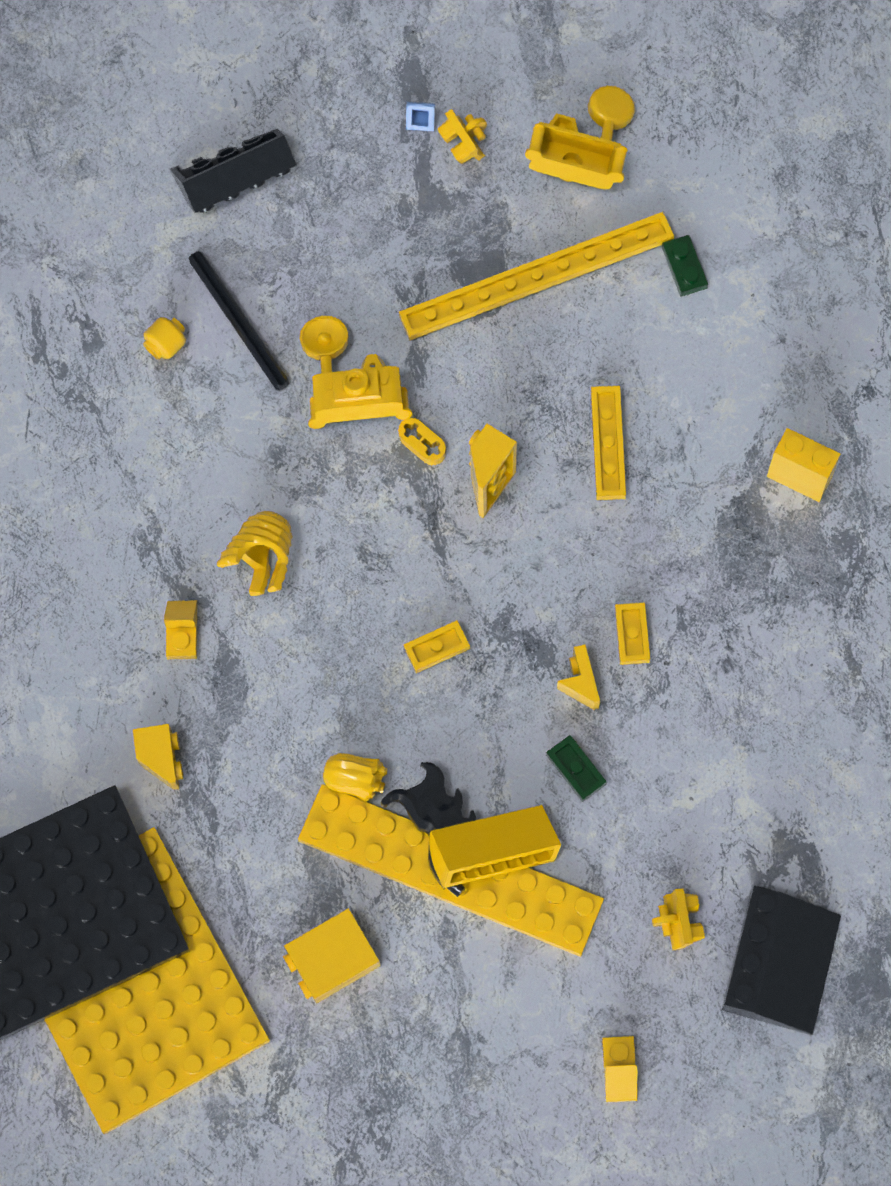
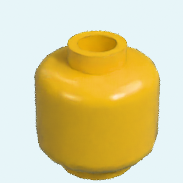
(164, 338)

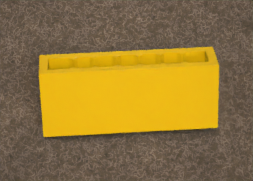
(493, 846)

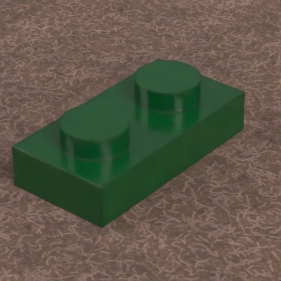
(684, 265)
(576, 768)

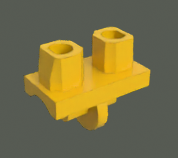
(468, 146)
(675, 919)

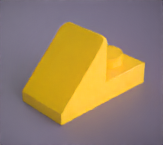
(181, 629)
(582, 686)
(619, 1069)

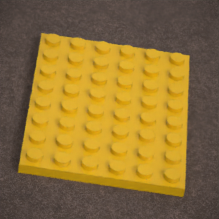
(163, 1025)

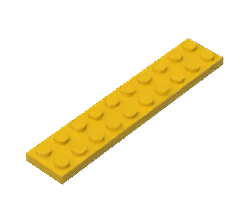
(398, 851)

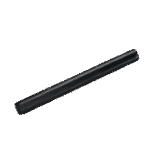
(238, 320)

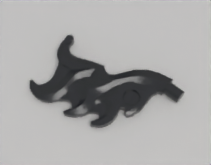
(431, 808)

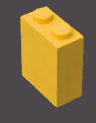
(803, 464)
(331, 956)

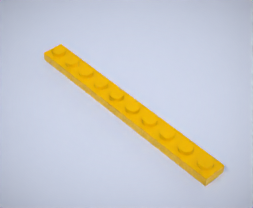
(535, 276)

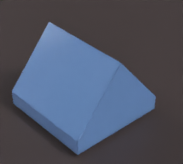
(420, 116)

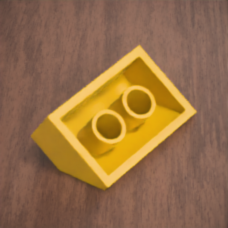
(491, 465)

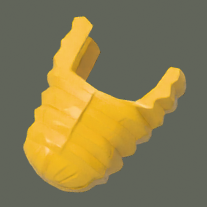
(252, 544)

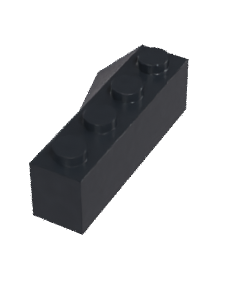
(234, 170)

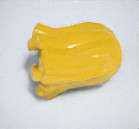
(354, 775)

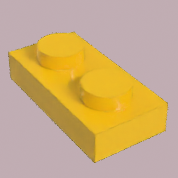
(632, 633)
(436, 646)

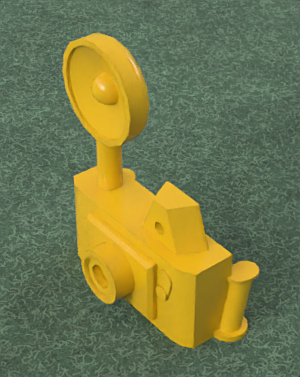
(579, 157)
(353, 392)

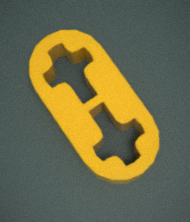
(426, 436)

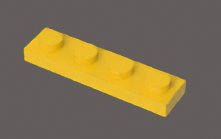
(608, 443)

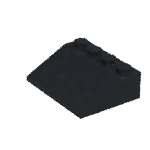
(781, 960)

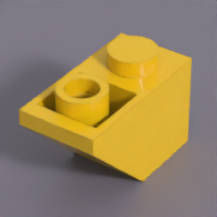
(156, 753)

